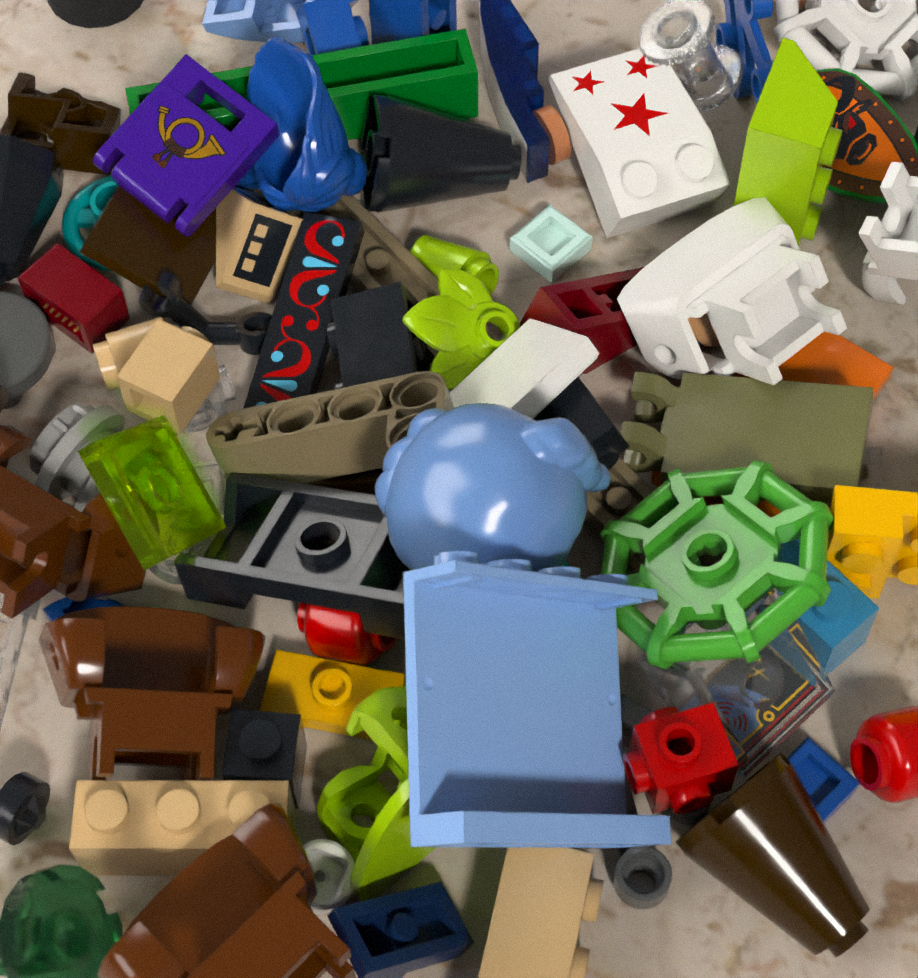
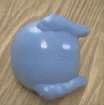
(487, 486)

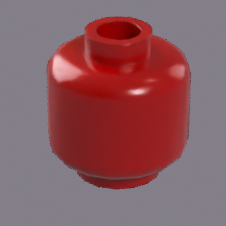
(340, 635)
(887, 755)

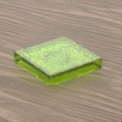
(152, 490)

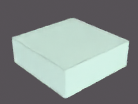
(550, 243)

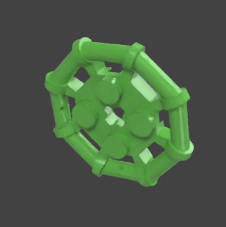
(678, 527)

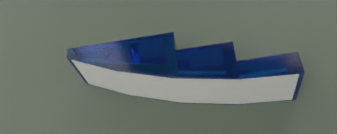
(512, 82)

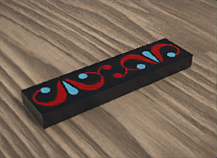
(297, 333)

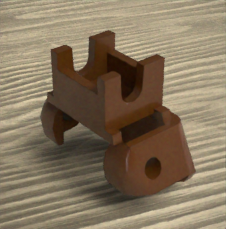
(48, 544)
(150, 682)
(235, 914)

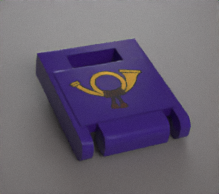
(179, 153)

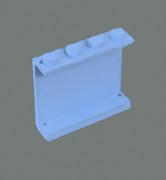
(517, 707)

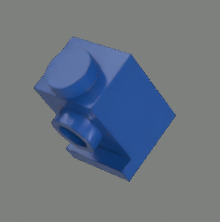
(331, 26)

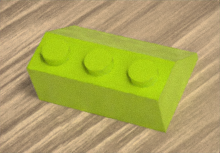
(791, 142)

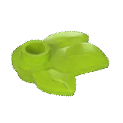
(457, 324)

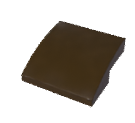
(142, 245)

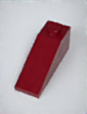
(589, 309)

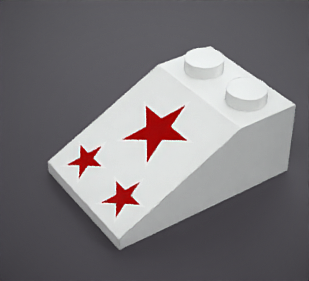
(638, 141)

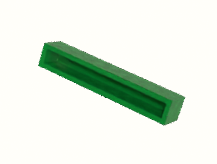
(423, 70)

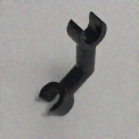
(247, 331)

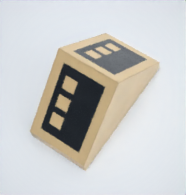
(252, 244)

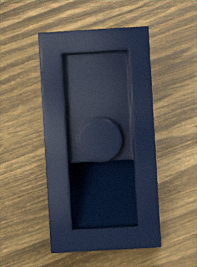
(401, 931)

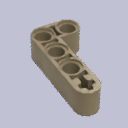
(324, 431)

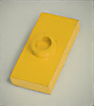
(322, 689)

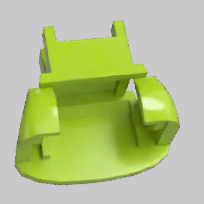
(384, 850)

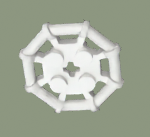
(858, 37)

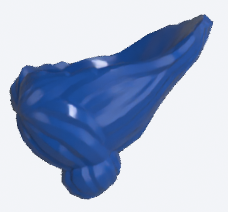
(311, 158)

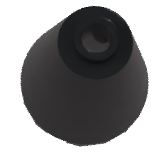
(430, 156)

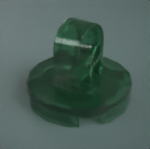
(56, 925)

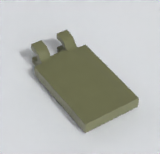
(716, 422)

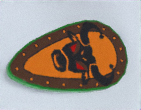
(869, 139)

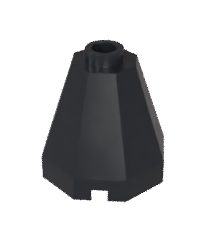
(27, 199)

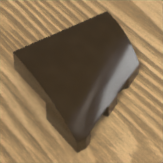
(60, 123)

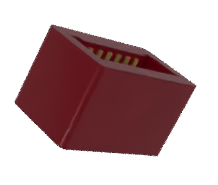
(74, 297)

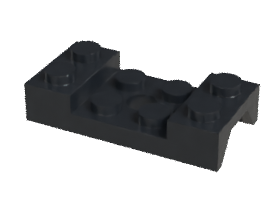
(271, 552)

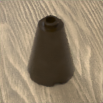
(781, 859)

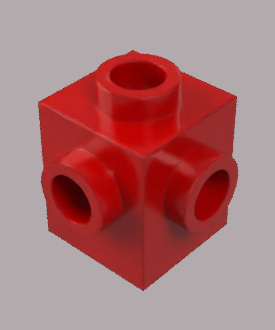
(680, 759)

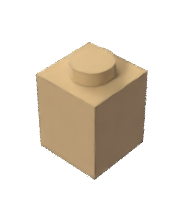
(169, 375)

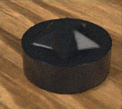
(22, 807)

